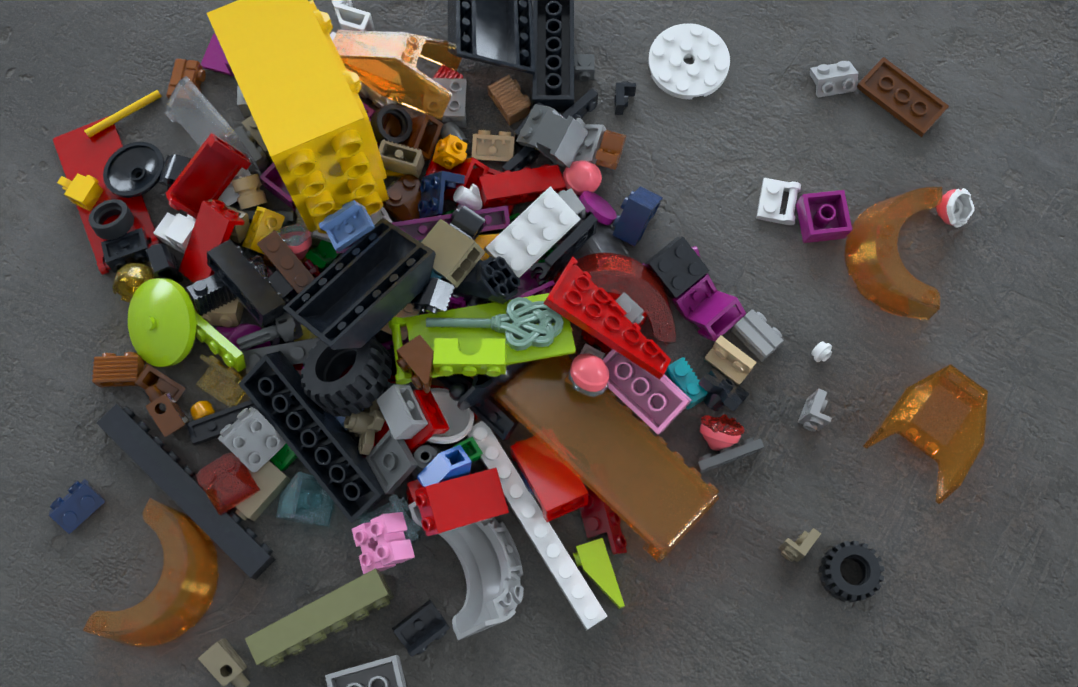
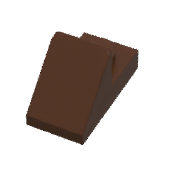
(151, 376)

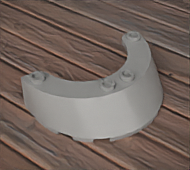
(490, 571)

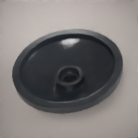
(133, 169)

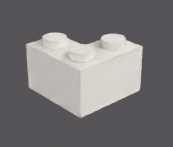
(175, 231)

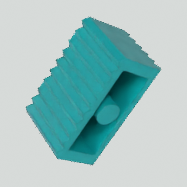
(685, 379)

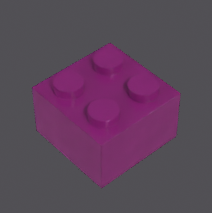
(823, 216)

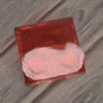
(227, 482)

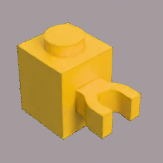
(82, 190)

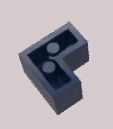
(636, 214)

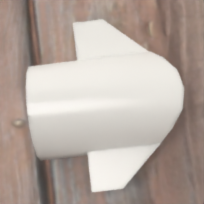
(468, 197)

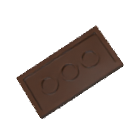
(902, 96)

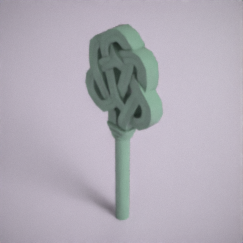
(522, 326)

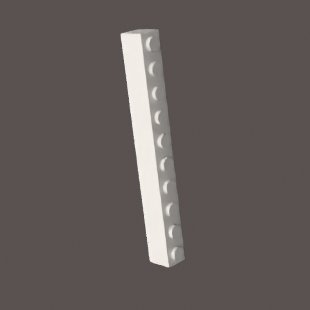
(538, 530)

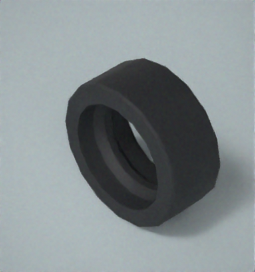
(404, 120)
(116, 228)

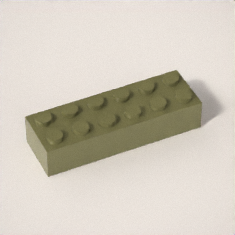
(319, 618)

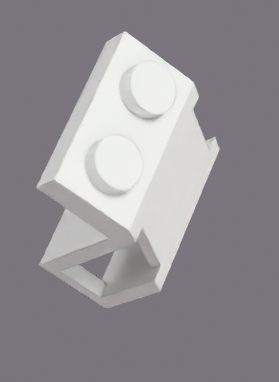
(352, 18)

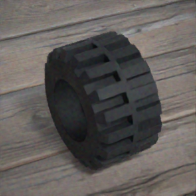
(870, 571)

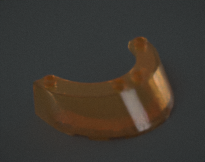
(875, 260)
(181, 593)

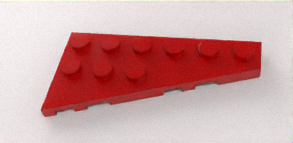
(602, 317)

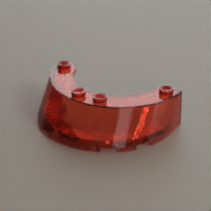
(623, 274)

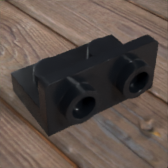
(126, 249)

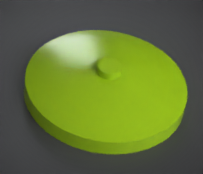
(162, 322)

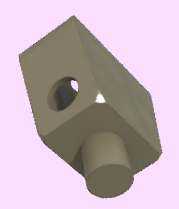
(218, 657)

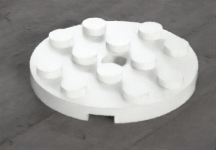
(688, 80)

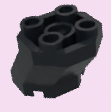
(489, 281)

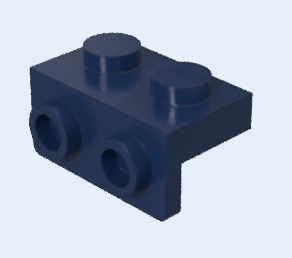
(75, 506)

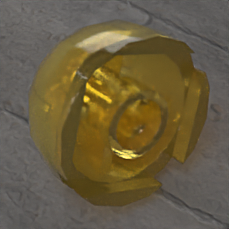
(130, 278)

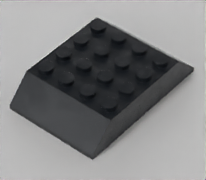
(493, 32)
(364, 287)

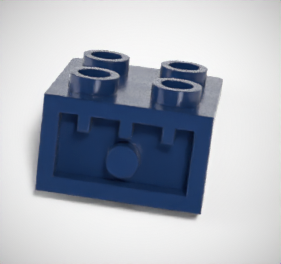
(433, 189)

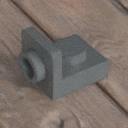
(584, 67)

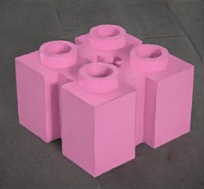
(383, 542)

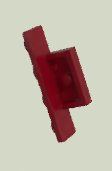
(601, 519)

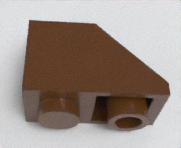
(418, 360)

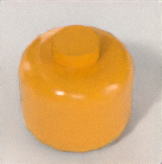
(201, 409)

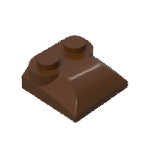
(404, 198)

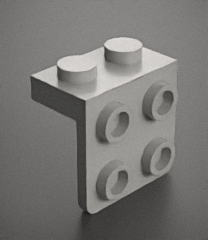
(251, 439)

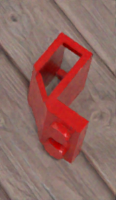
(466, 168)

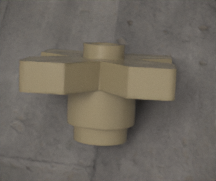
(365, 426)

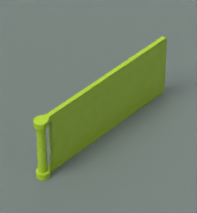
(471, 338)

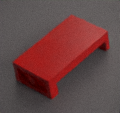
(206, 175)
(210, 230)
(433, 415)
(549, 478)
(460, 501)

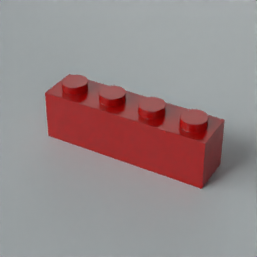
(518, 186)

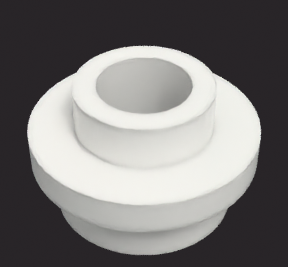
(822, 351)

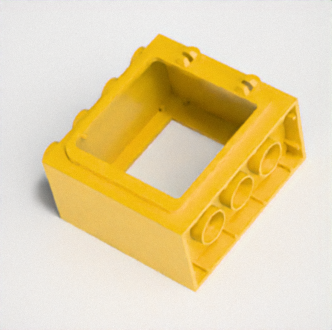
(303, 104)

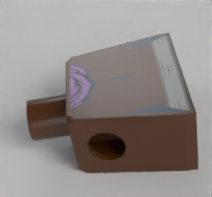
(168, 420)

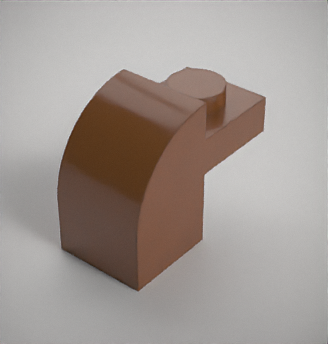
(610, 149)

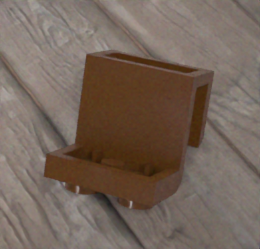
(421, 137)

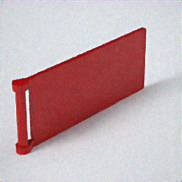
(89, 157)

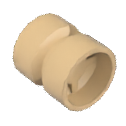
(249, 191)

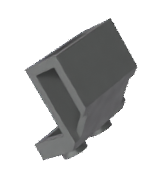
(552, 135)

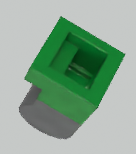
(471, 449)

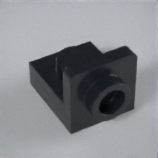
(622, 92)

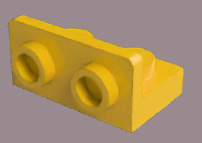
(262, 224)

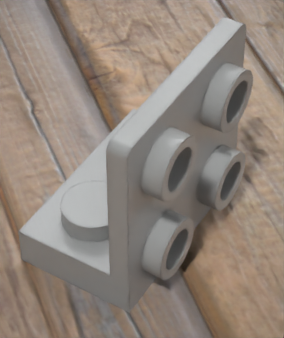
(455, 109)

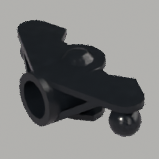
(483, 386)

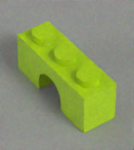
(489, 359)

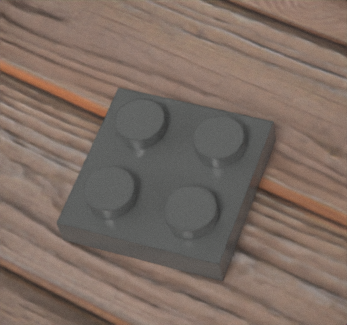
(391, 462)

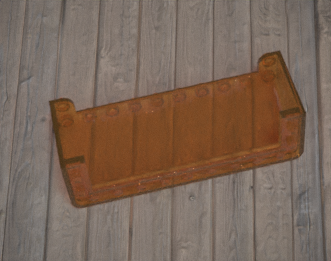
(610, 453)

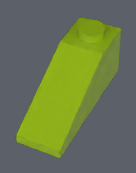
(597, 566)

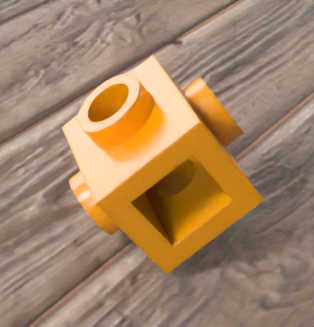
(450, 152)

